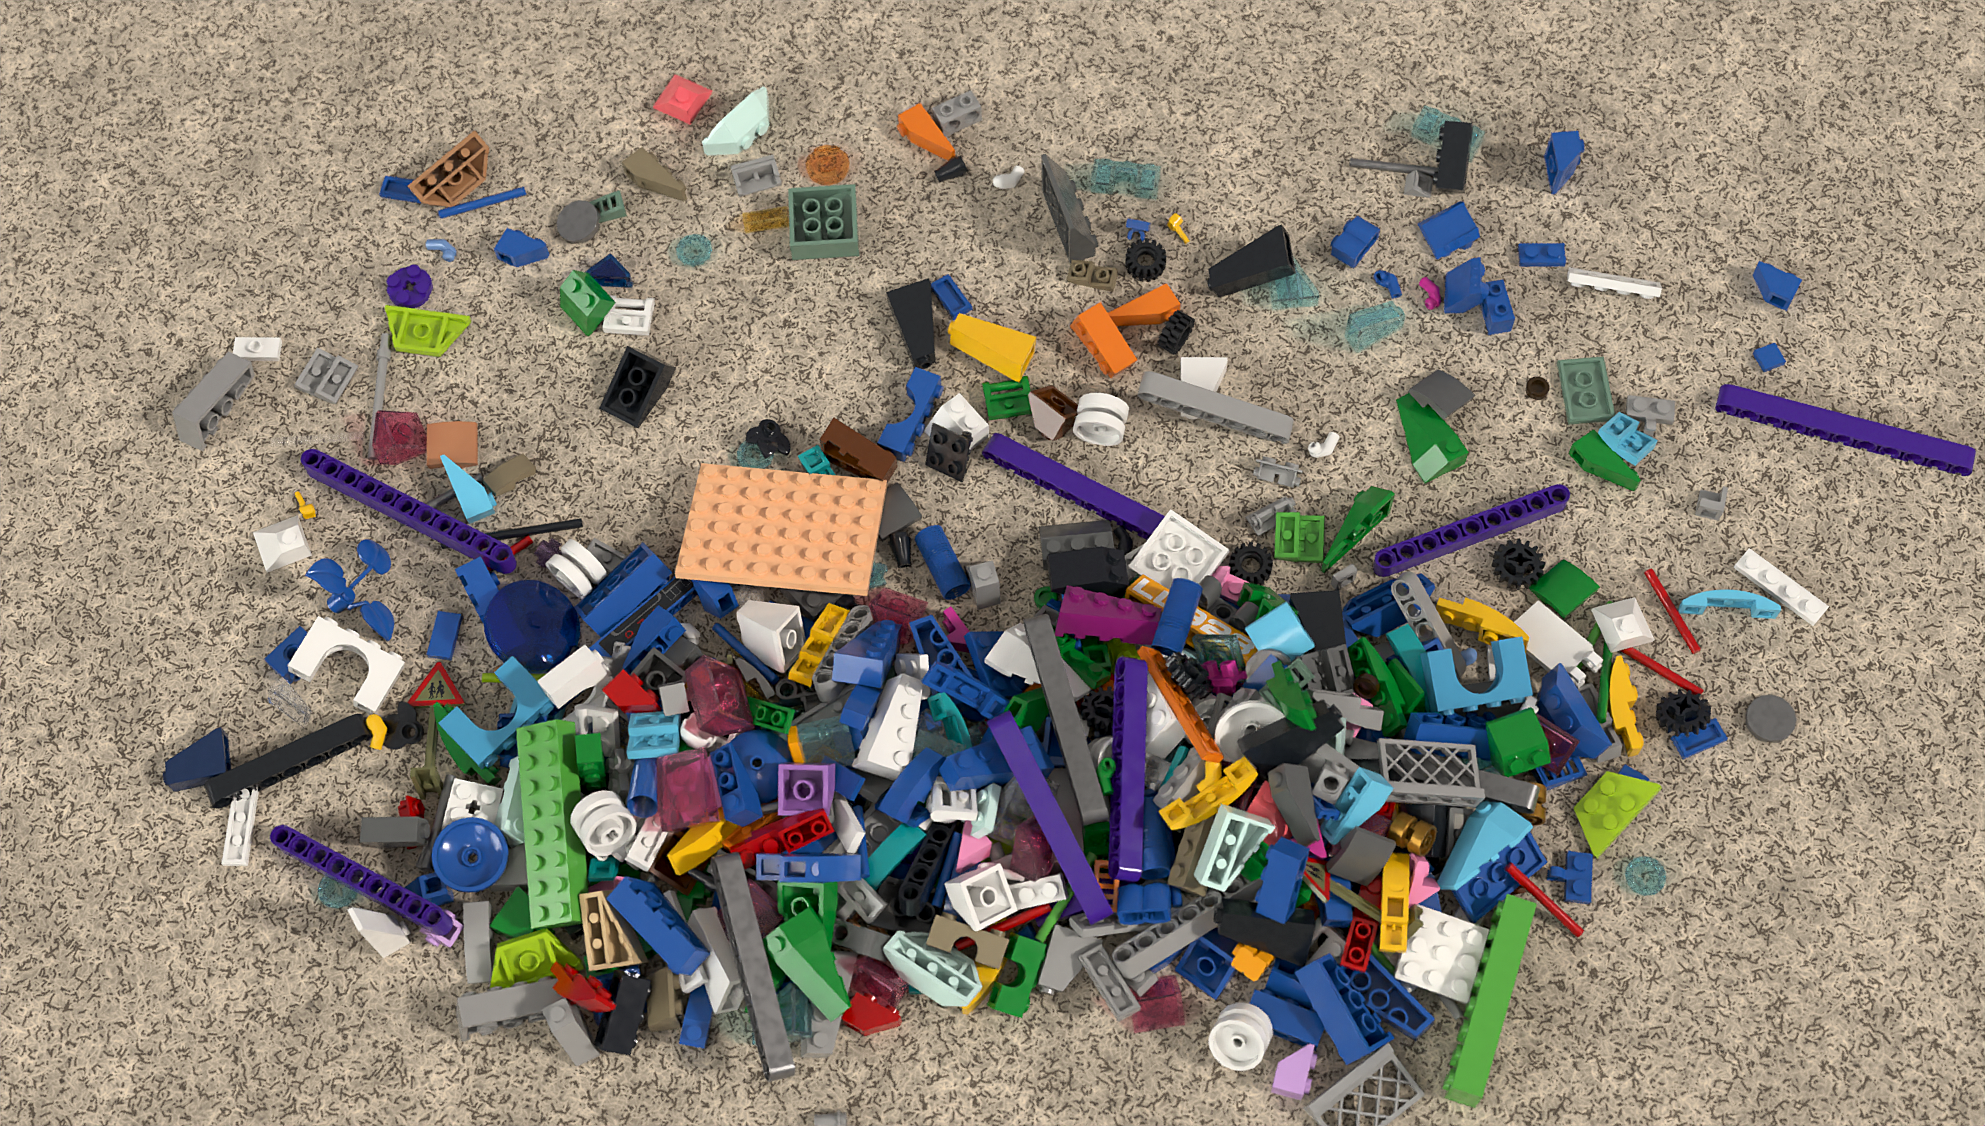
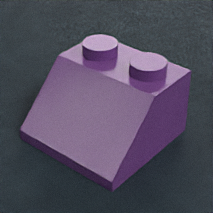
(805, 787)

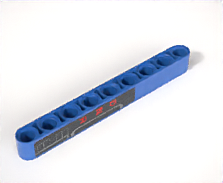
(671, 597)

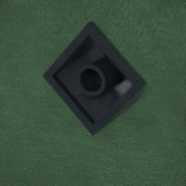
(1434, 815)

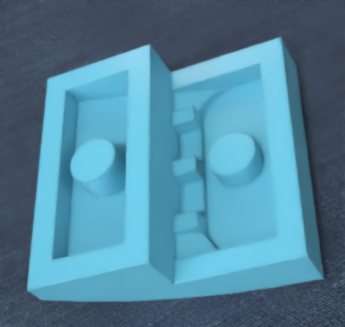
(1623, 437)
(1280, 631)
(653, 735)

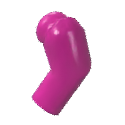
(1433, 291)

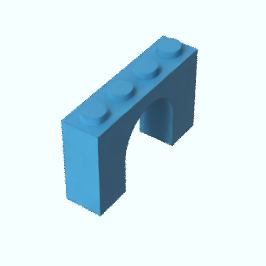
(1510, 679)
(486, 745)

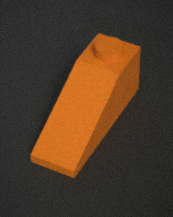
(924, 132)
(1147, 309)

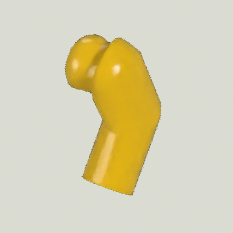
(378, 730)
(1213, 774)

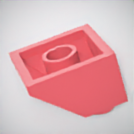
(682, 99)
(1264, 806)

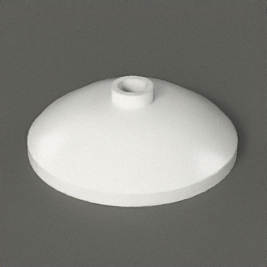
(1234, 725)

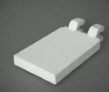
(1556, 642)

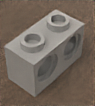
(957, 113)

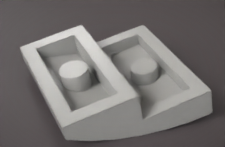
(326, 376)

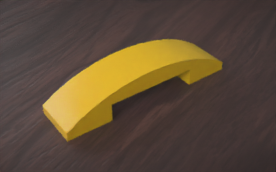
(1207, 803)

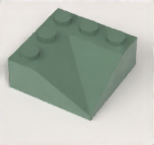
(823, 222)

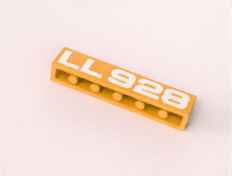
(1148, 591)

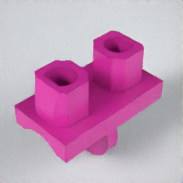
(1226, 679)

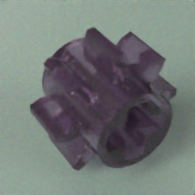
(546, 550)

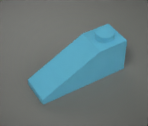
(471, 494)
(1357, 803)

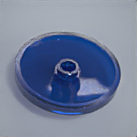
(531, 625)

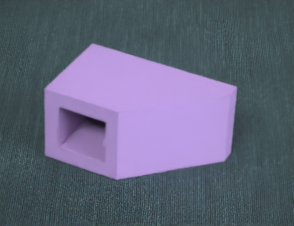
(1292, 1073)

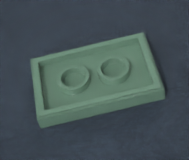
(1585, 390)

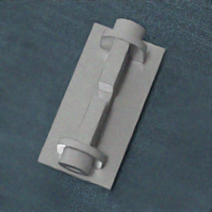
(1287, 473)
(1265, 518)

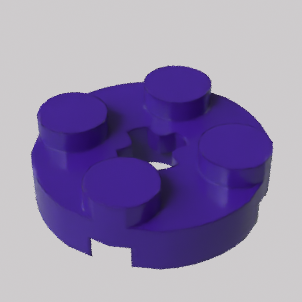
(409, 275)

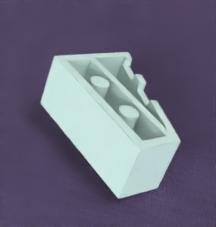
(509, 813)
(1229, 846)

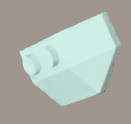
(740, 126)
(940, 975)

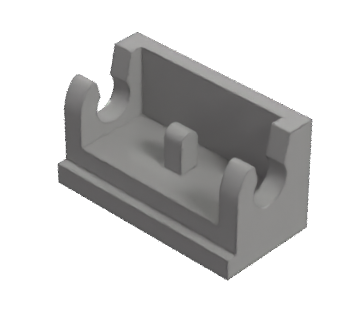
(756, 175)

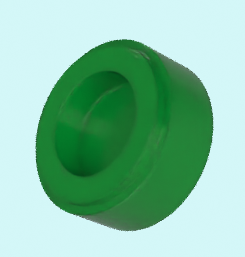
(1043, 595)

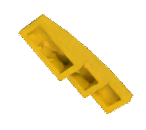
(817, 644)

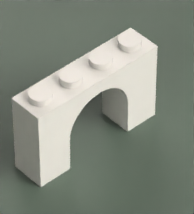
(327, 638)
(574, 675)

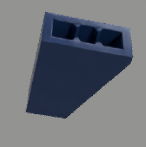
(199, 762)

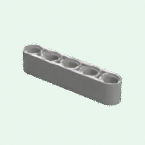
(1426, 616)
(855, 623)

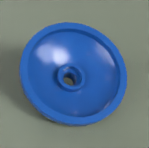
(768, 749)
(458, 843)

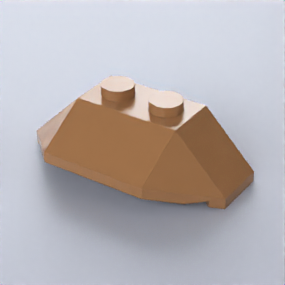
(453, 174)

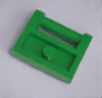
(1007, 404)

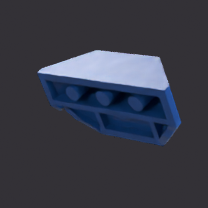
(1377, 610)
(1566, 708)

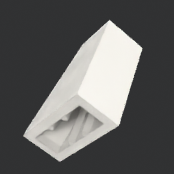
(1203, 372)

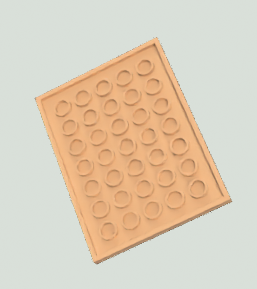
(782, 529)

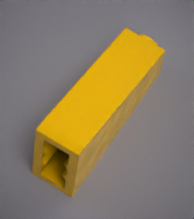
(993, 345)

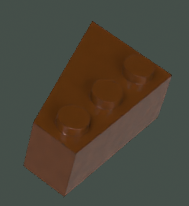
(856, 453)

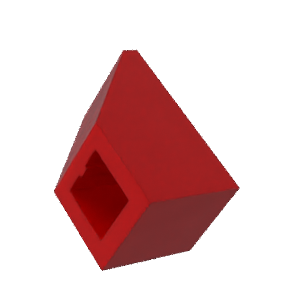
(629, 696)
(870, 1017)

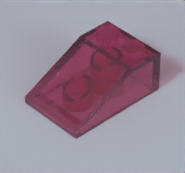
(685, 791)

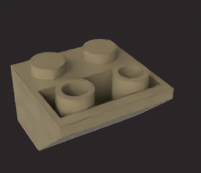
(664, 1003)

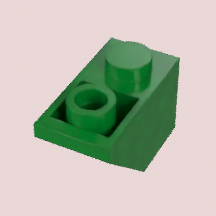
(1028, 708)

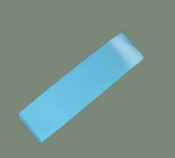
(1759, 605)

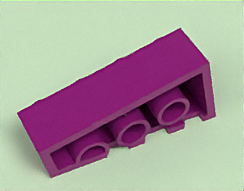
(1106, 617)

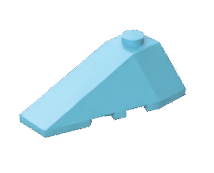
(1482, 838)

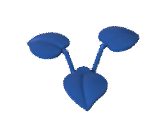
(330, 577)

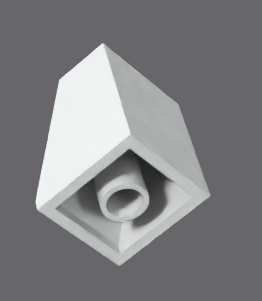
(772, 632)

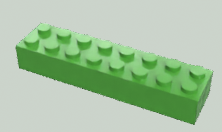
(551, 845)
(1490, 1001)

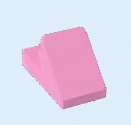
(1230, 584)
(1419, 884)

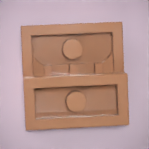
(455, 440)

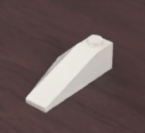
(1014, 656)
(380, 930)

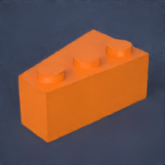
(1103, 340)

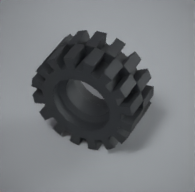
(1145, 249)
(1176, 332)
(1256, 553)

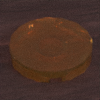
(825, 171)

